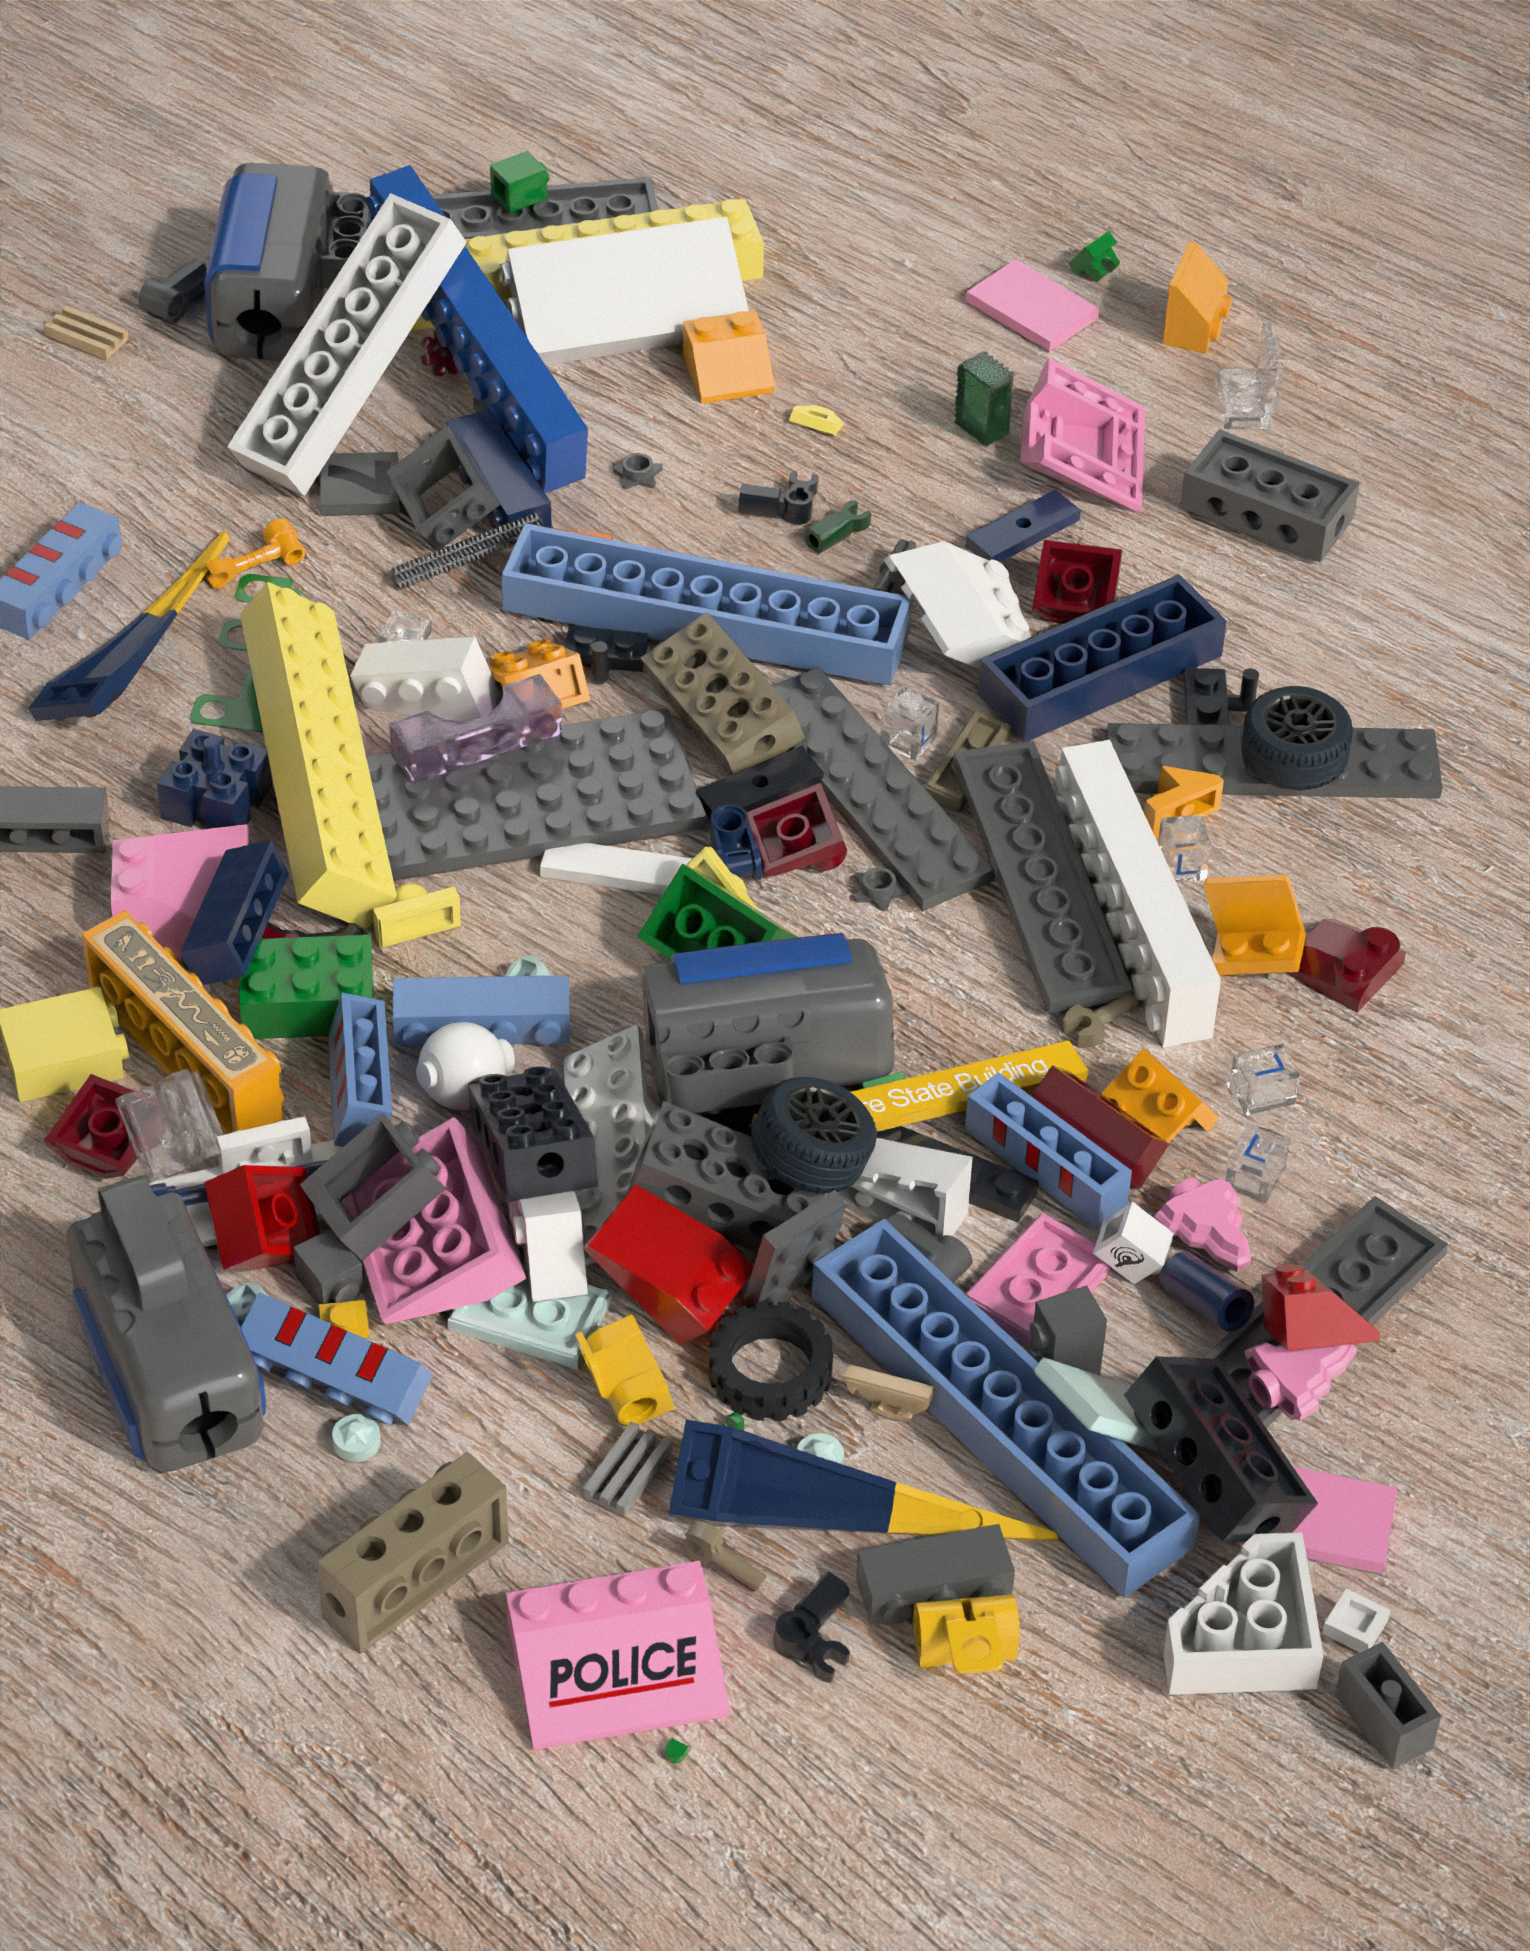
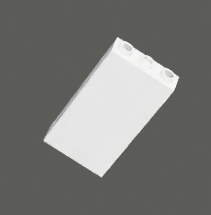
(622, 288)

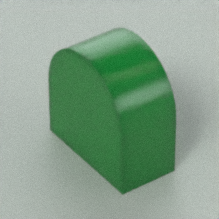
(735, 1420)
(675, 1751)

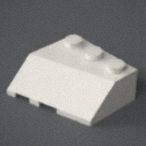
(964, 600)

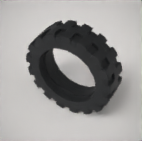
(771, 1399)

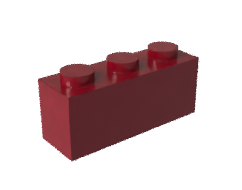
(1101, 1122)

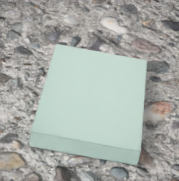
(537, 1327)
(1095, 1402)

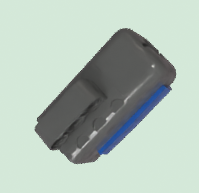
(274, 253)
(764, 1012)
(163, 1329)

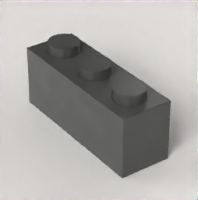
(53, 819)
(931, 1570)

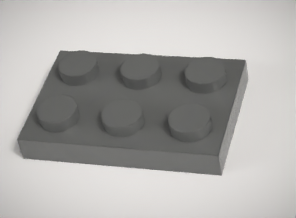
(792, 1248)

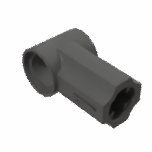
(172, 295)
(945, 1253)

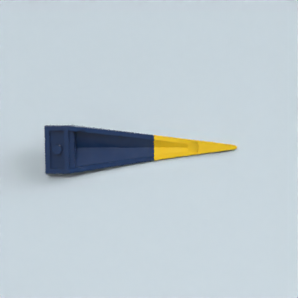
(107, 672)
(760, 1483)

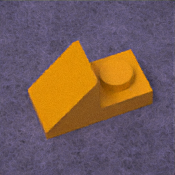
(1183, 794)

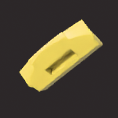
(816, 418)

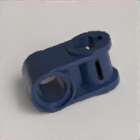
(734, 841)

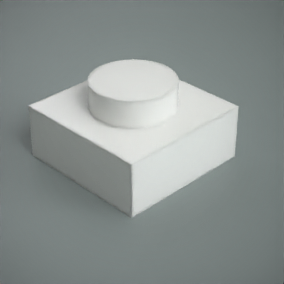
(1356, 1621)

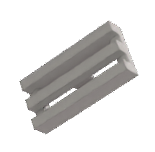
(643, 1441)

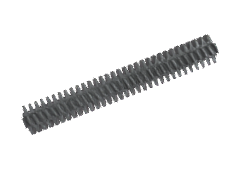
(461, 551)

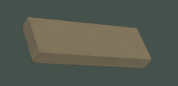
(978, 732)

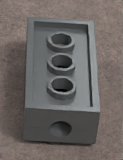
(1269, 495)
(715, 1177)

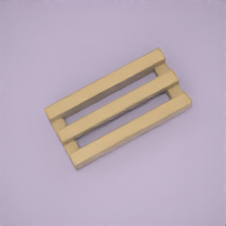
(88, 331)

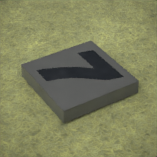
(358, 484)

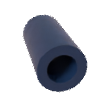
(1207, 1291)

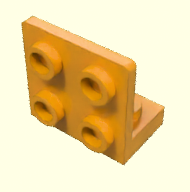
(555, 663)
(1255, 924)
(1157, 1098)

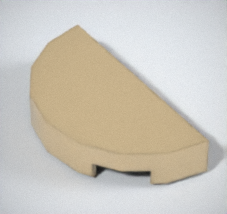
(889, 1394)

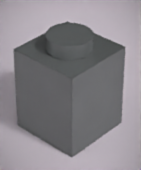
(328, 1269)

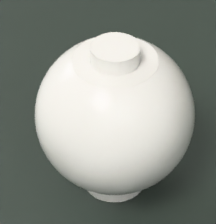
(459, 1056)

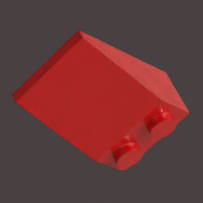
(669, 1263)

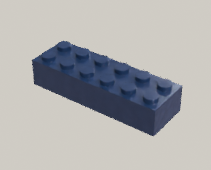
(1101, 658)

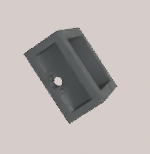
(414, 477)
(357, 1163)

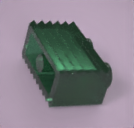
(984, 398)

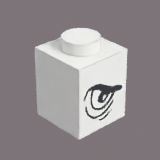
(1133, 1243)

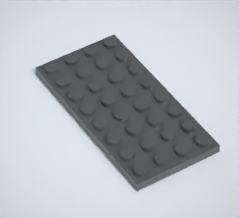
(589, 785)

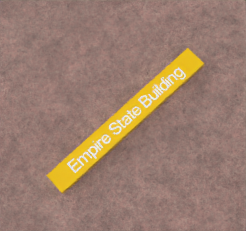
(948, 1089)

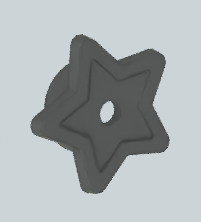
(637, 470)
(877, 878)

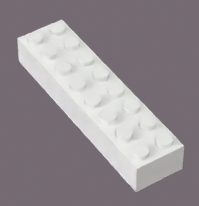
(347, 344)
(1138, 895)

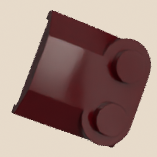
(1075, 580)
(798, 833)
(1349, 961)
(93, 1131)

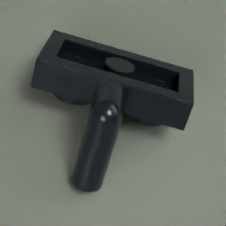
(607, 650)
(1208, 699)

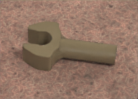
(1094, 1020)
(705, 1545)

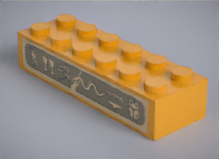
(182, 1023)

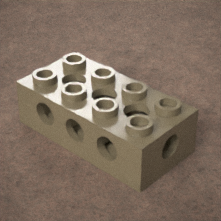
(739, 738)
(413, 1551)

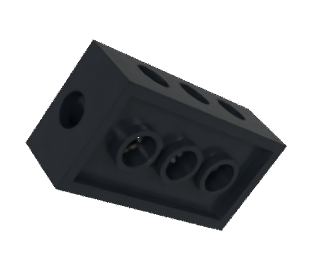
(532, 1141)
(1219, 1448)

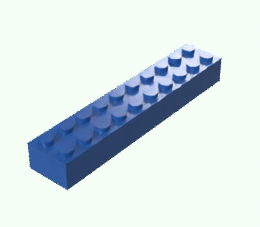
(497, 355)

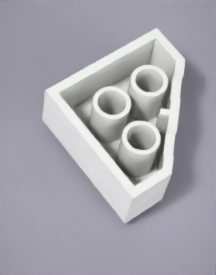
(1249, 1625)

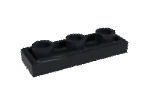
(763, 782)

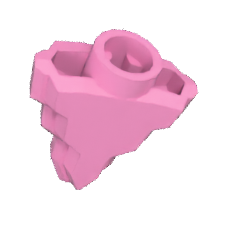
(1208, 1220)
(1295, 1377)

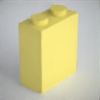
(61, 1042)

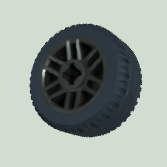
(1296, 738)
(813, 1135)

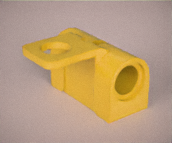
(626, 1371)
(967, 1632)

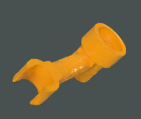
(280, 541)

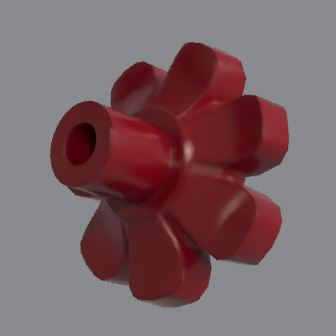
(438, 356)

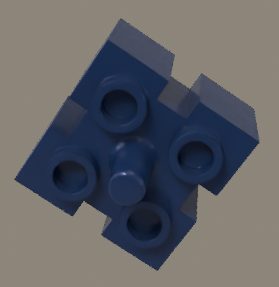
(214, 782)

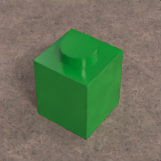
(518, 181)

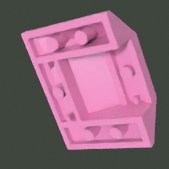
(1085, 436)
(167, 877)

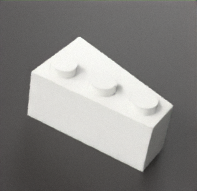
(427, 675)
(913, 1182)
(550, 1244)

